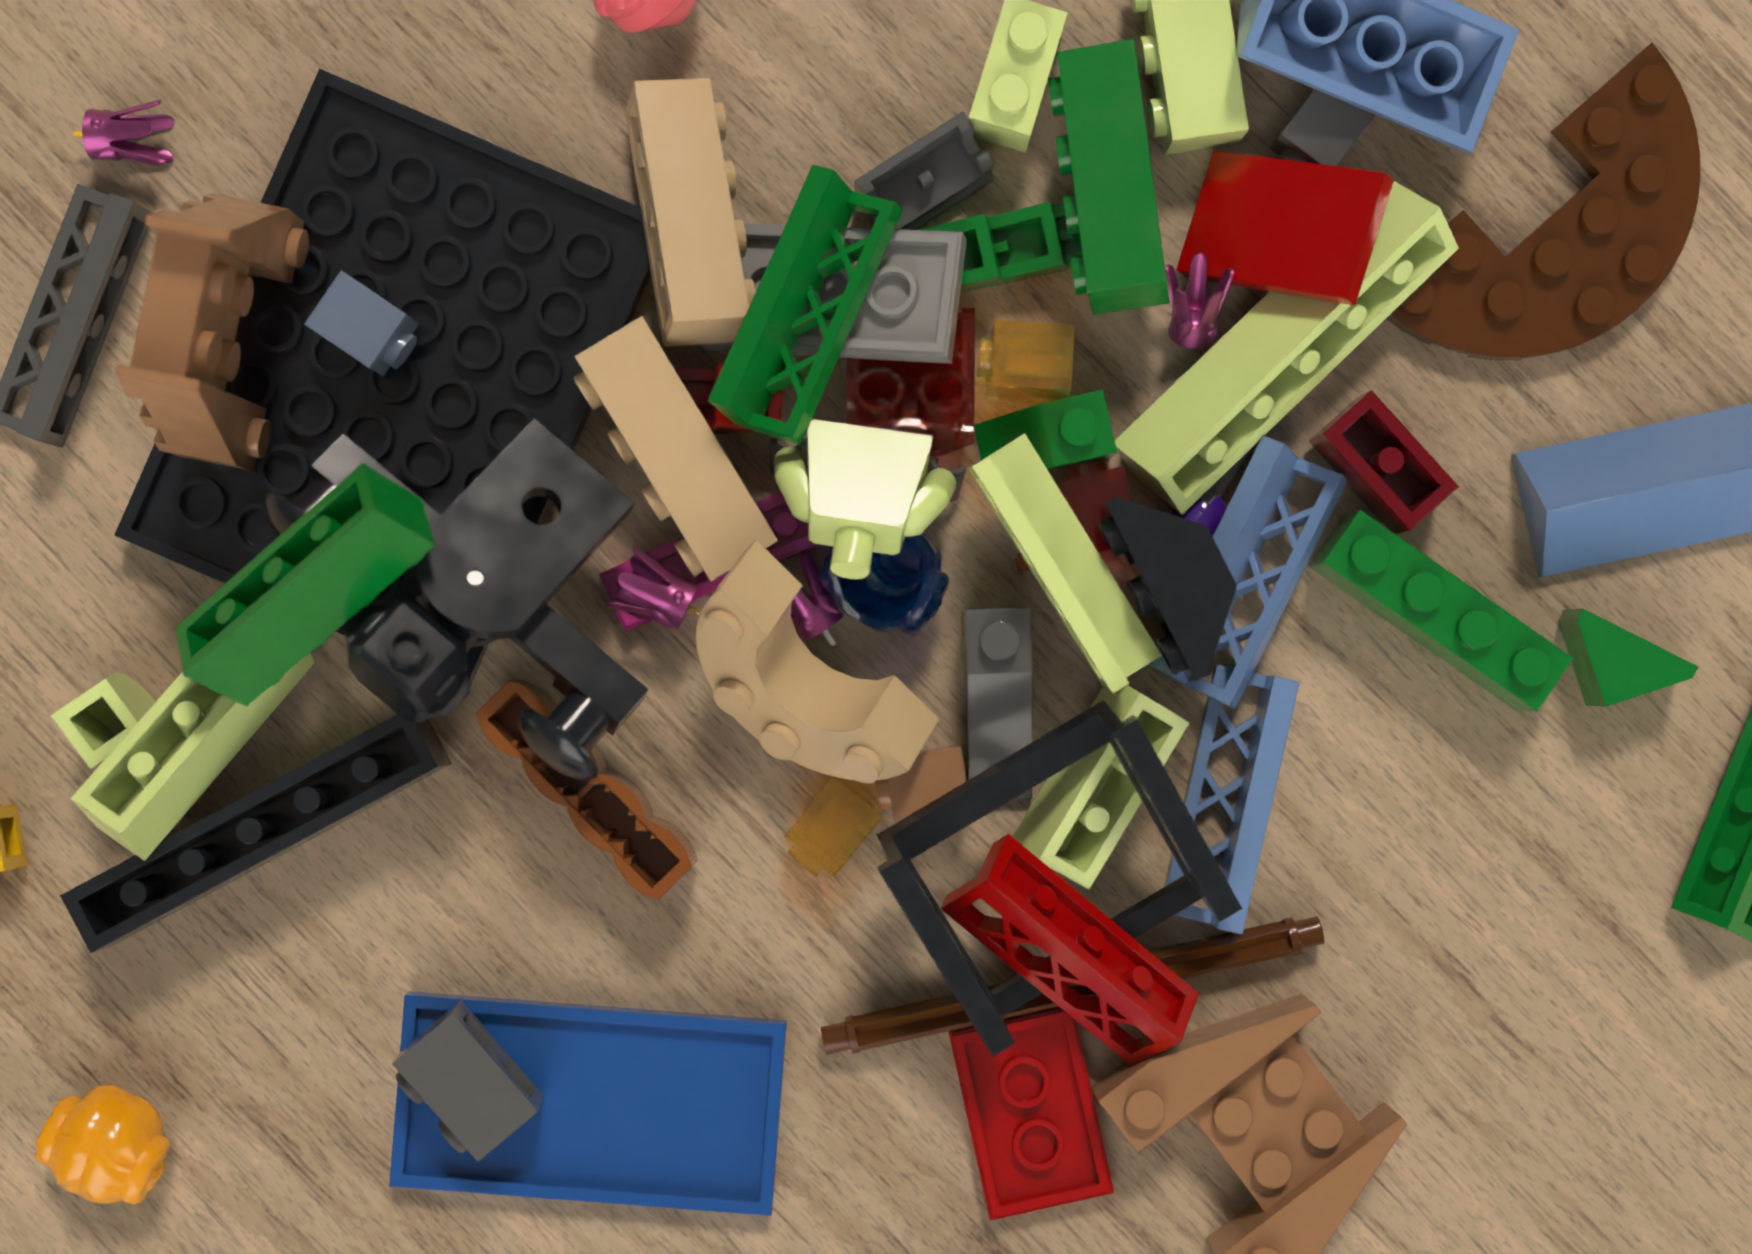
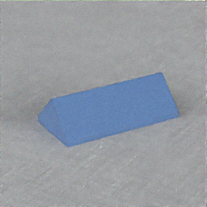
(1399, 59)
(1638, 490)

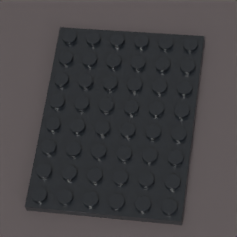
(468, 240)

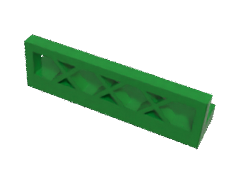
(784, 303)
(1720, 870)

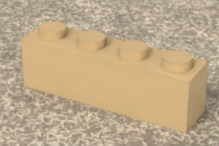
(688, 210)
(674, 447)

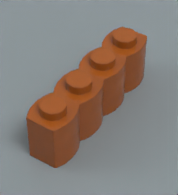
(605, 810)

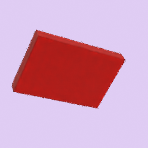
(1287, 225)
(1032, 1115)

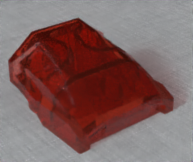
(919, 395)

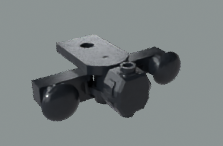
(492, 583)

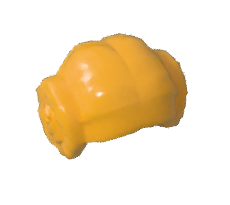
(104, 1145)

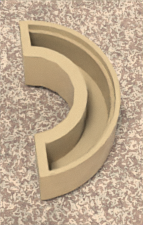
(791, 696)

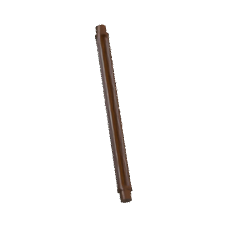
(1184, 959)

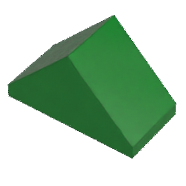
(1615, 662)

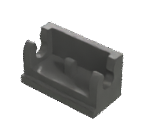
(931, 174)

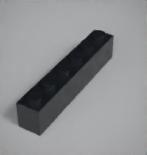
(254, 830)

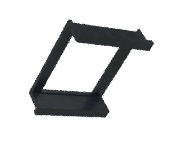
(1002, 784)

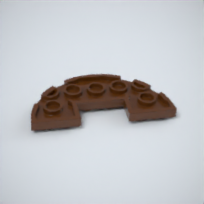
(1596, 252)

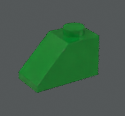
(1060, 430)

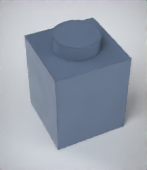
(364, 325)

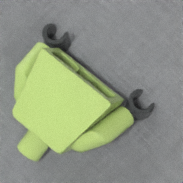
(862, 489)

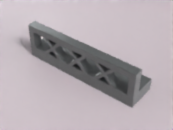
(81, 320)

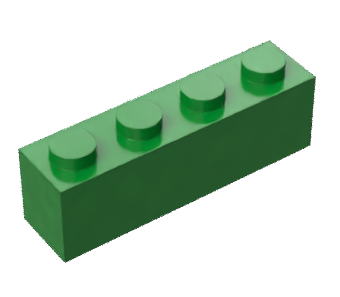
(1111, 178)
(304, 586)
(1441, 612)

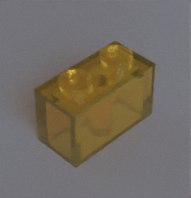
(1025, 361)

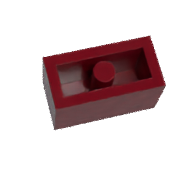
(1383, 463)

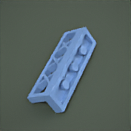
(1240, 538)
(1255, 786)

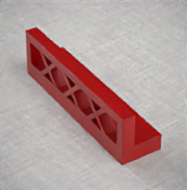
(1083, 950)

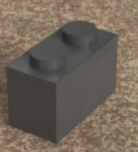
(467, 1082)

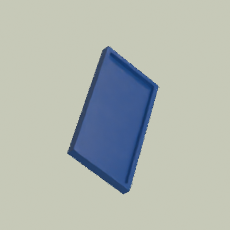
(629, 1113)

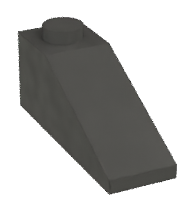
(997, 685)

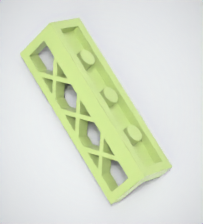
(1065, 562)

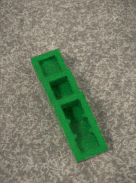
(1014, 245)

